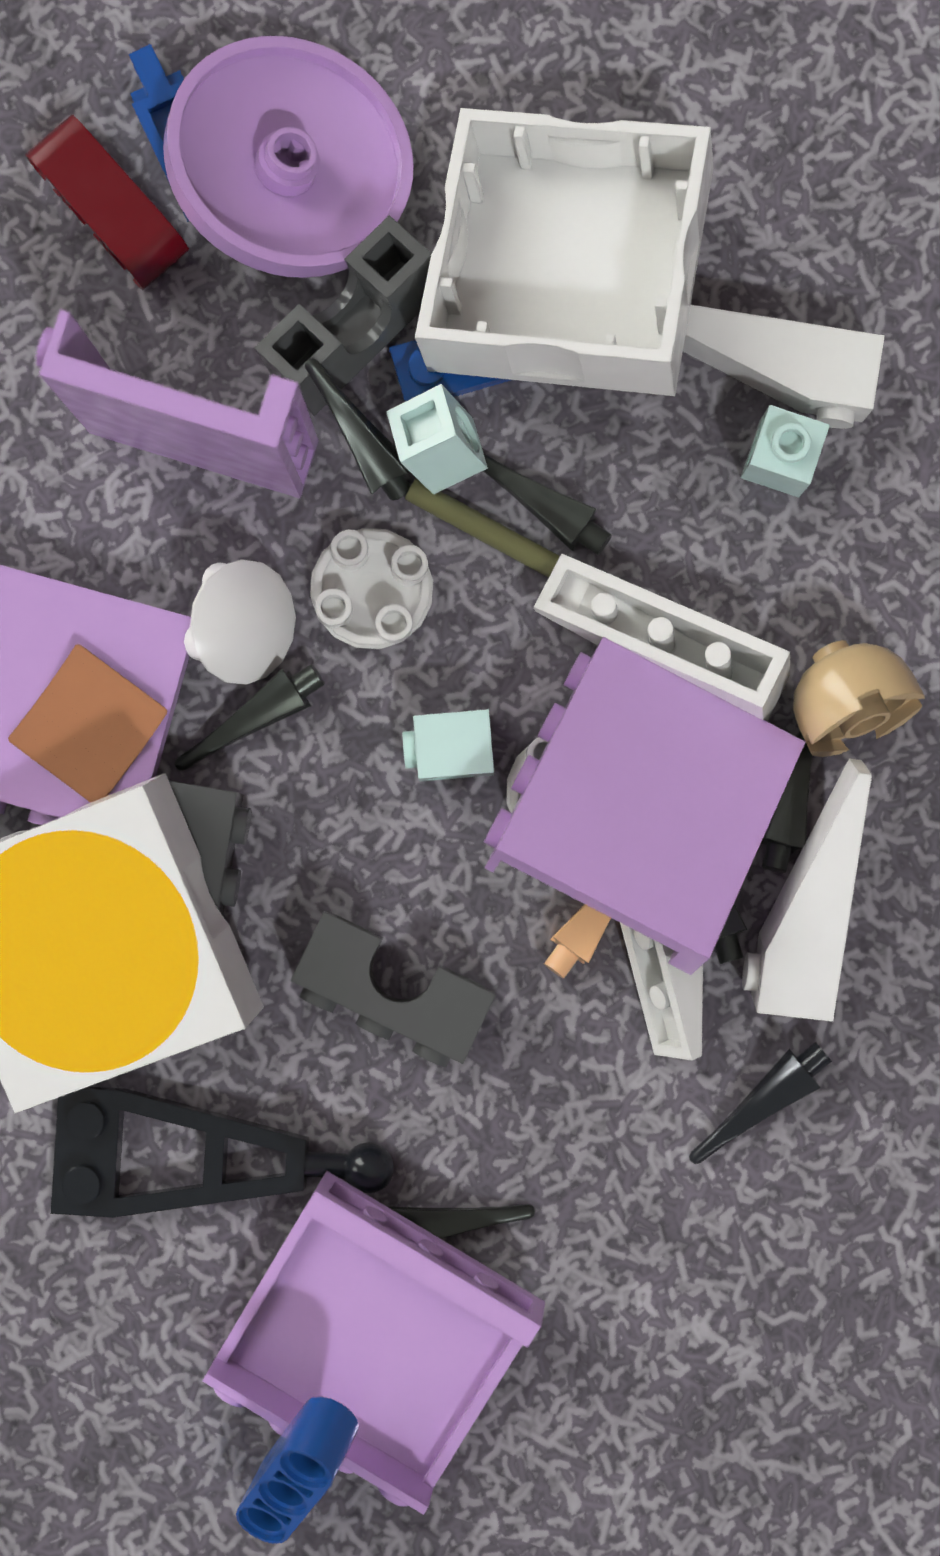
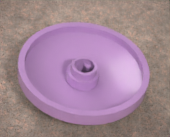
(286, 154)

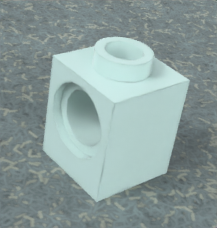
(436, 439)
(785, 451)
(450, 745)

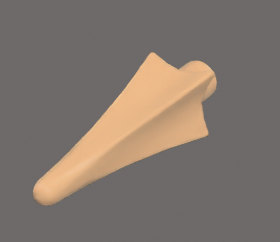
(577, 940)

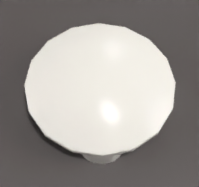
(371, 588)
(241, 621)

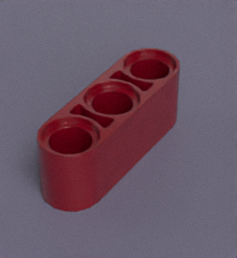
(107, 201)

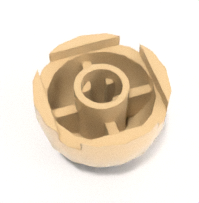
(853, 694)

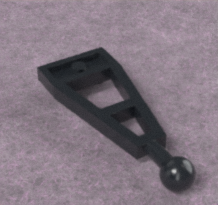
(91, 1150)

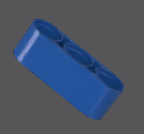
(297, 1470)

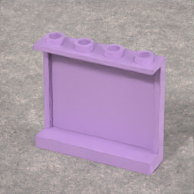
(258, 449)
(37, 633)
(646, 800)
(384, 1325)

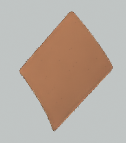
(88, 725)

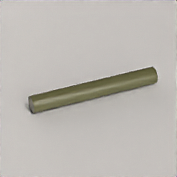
(483, 528)

